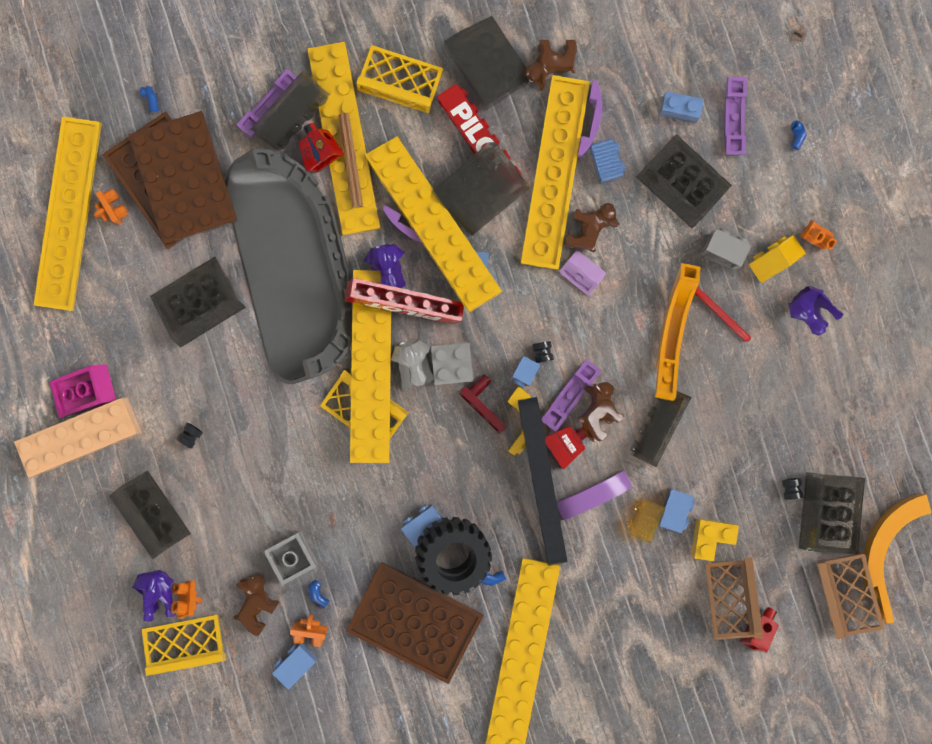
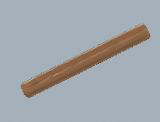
(350, 159)

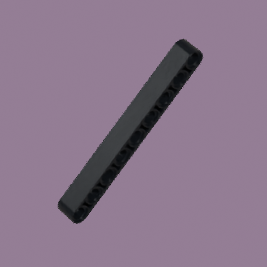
(542, 481)

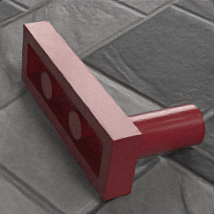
(470, 396)

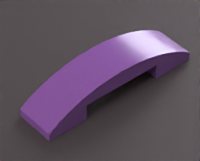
(594, 98)
(735, 116)
(252, 117)
(395, 219)
(570, 395)
(594, 495)

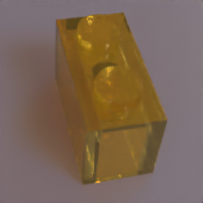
(645, 519)

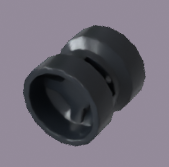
(543, 356)
(189, 435)
(792, 488)

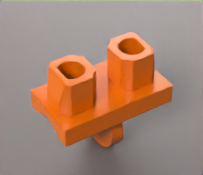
(116, 214)
(818, 236)
(186, 599)
(310, 629)

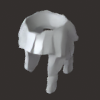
(413, 363)

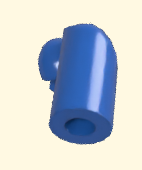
(151, 97)
(799, 133)
(494, 579)
(315, 595)

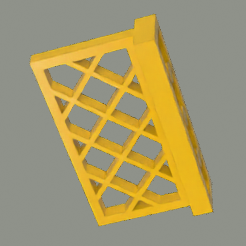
(393, 93)
(396, 410)
(190, 660)

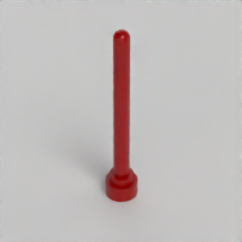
(721, 314)

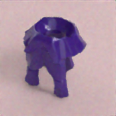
(386, 260)
(807, 307)
(154, 586)

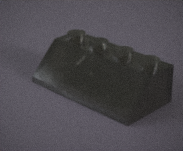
(291, 111)
(659, 428)
(149, 514)

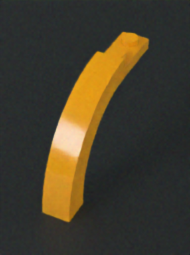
(672, 330)
(880, 539)

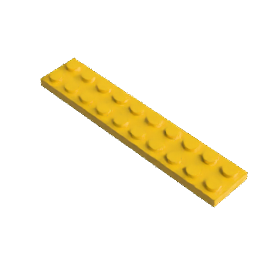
(332, 71)
(555, 172)
(67, 213)
(433, 224)
(370, 380)
(523, 652)

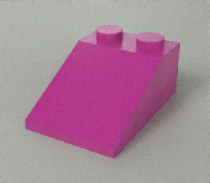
(82, 390)

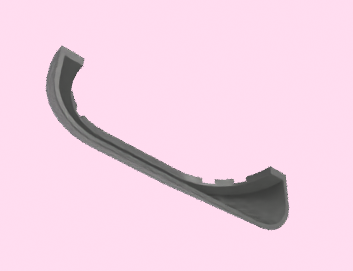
(291, 264)

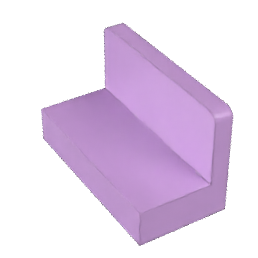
(582, 272)

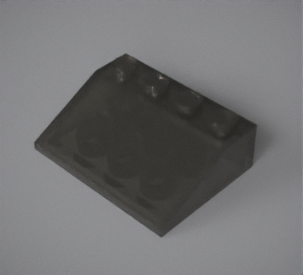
(487, 61)
(684, 181)
(481, 188)
(197, 302)
(831, 513)

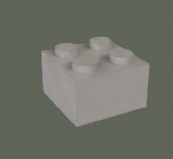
(725, 249)
(452, 364)
(291, 558)

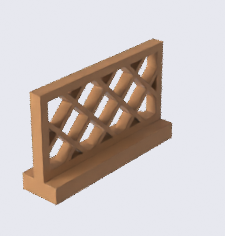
(750, 594)
(833, 599)

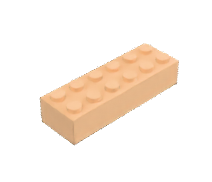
(77, 437)

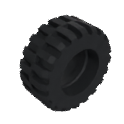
(463, 576)

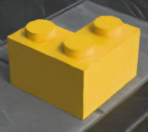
(779, 257)
(707, 535)

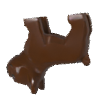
(551, 62)
(592, 224)
(600, 409)
(255, 602)

